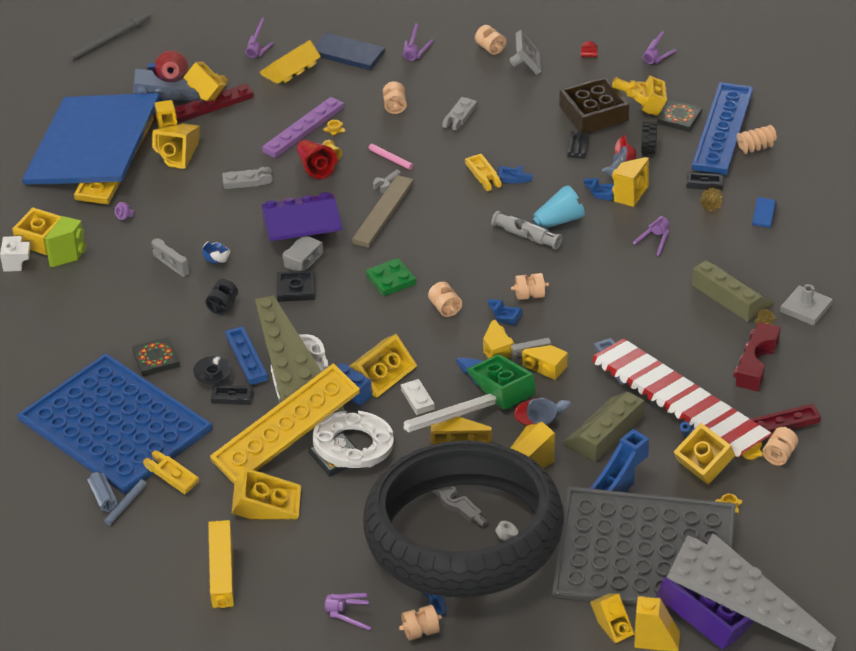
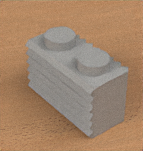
(302, 254)

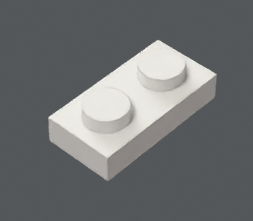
(417, 397)

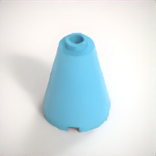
(559, 209)

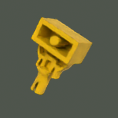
(205, 81)
(649, 94)

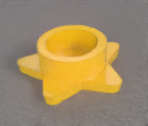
(334, 127)
(754, 452)
(730, 498)

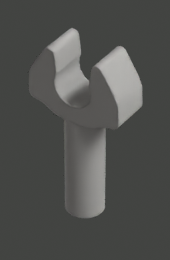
(385, 183)

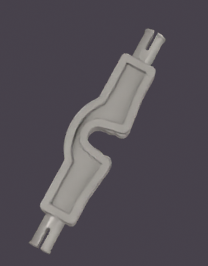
(461, 505)

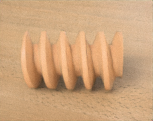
(756, 139)

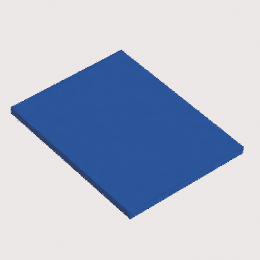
(92, 139)
(114, 421)

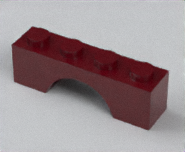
(762, 341)

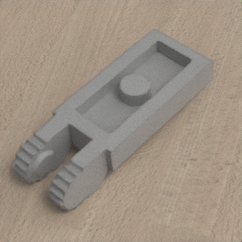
(460, 113)
(247, 178)
(170, 257)

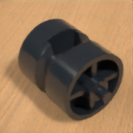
(221, 296)

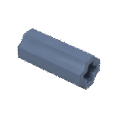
(102, 492)

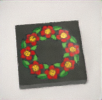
(679, 115)
(155, 356)

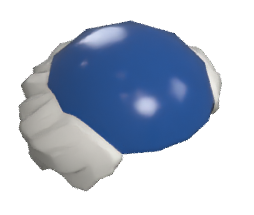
(215, 252)

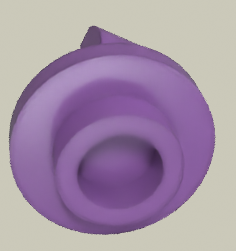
(122, 211)

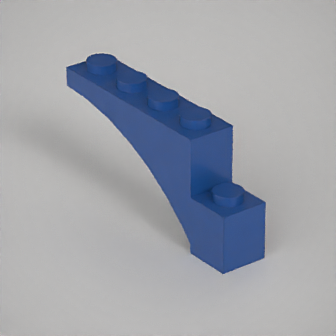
(620, 470)

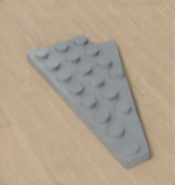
(734, 583)

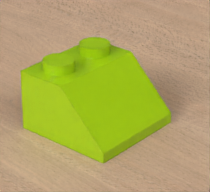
(65, 241)

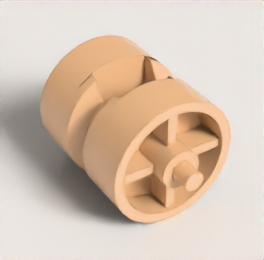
(490, 39)
(394, 97)
(529, 286)
(445, 299)
(420, 622)

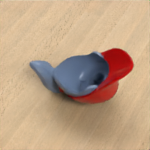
(623, 153)
(539, 410)

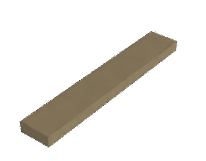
(382, 211)

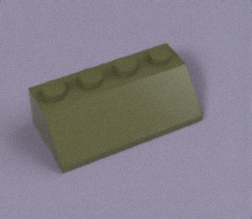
(729, 290)
(606, 426)

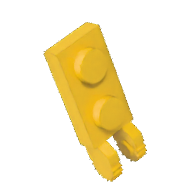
(483, 171)
(171, 472)

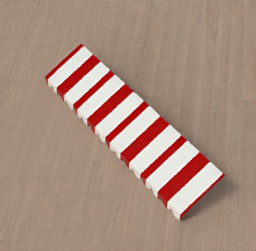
(680, 395)

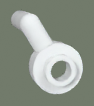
(506, 530)

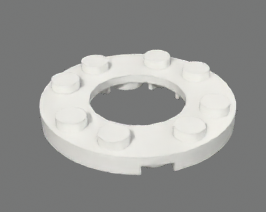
(339, 421)

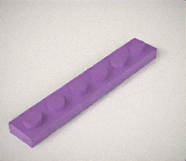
(302, 127)

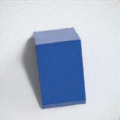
(764, 212)

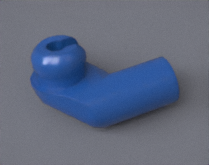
(685, 429)

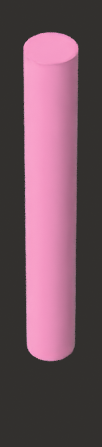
(390, 156)

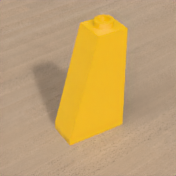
(221, 564)

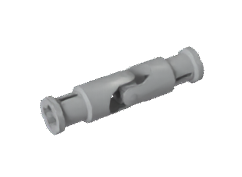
(529, 230)

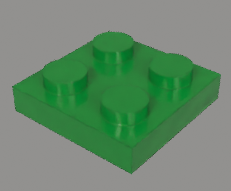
(390, 277)

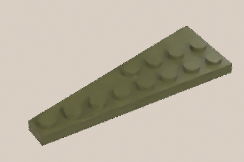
(288, 355)

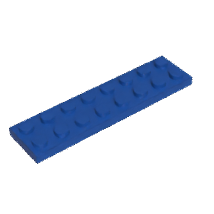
(721, 128)

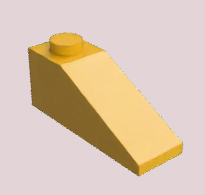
(460, 430)

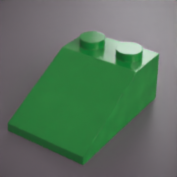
(503, 380)

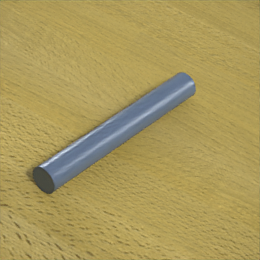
(125, 502)

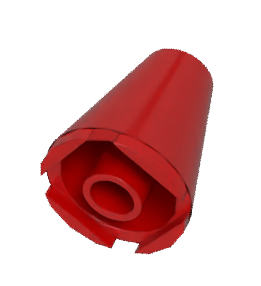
(171, 59)
(317, 158)

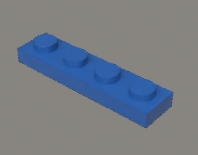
(246, 355)

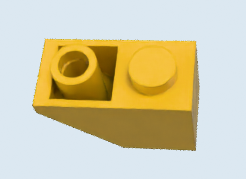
(165, 114)
(497, 341)
(545, 360)
(612, 617)

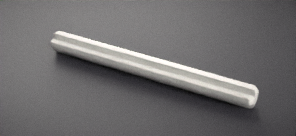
(449, 413)

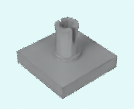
(526, 52)
(806, 304)

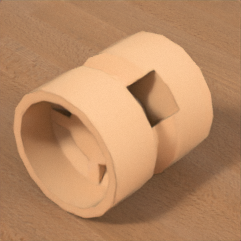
(780, 446)

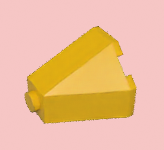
(176, 144)
(537, 443)
(655, 626)

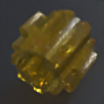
(711, 199)

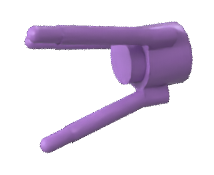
(254, 47)
(411, 51)
(652, 53)
(658, 227)
(337, 603)

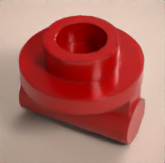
(589, 49)

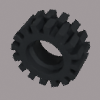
(649, 137)

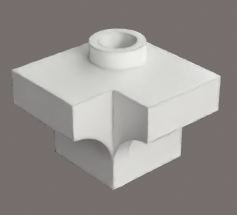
(14, 252)

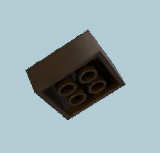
(594, 105)

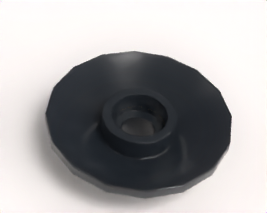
(212, 370)

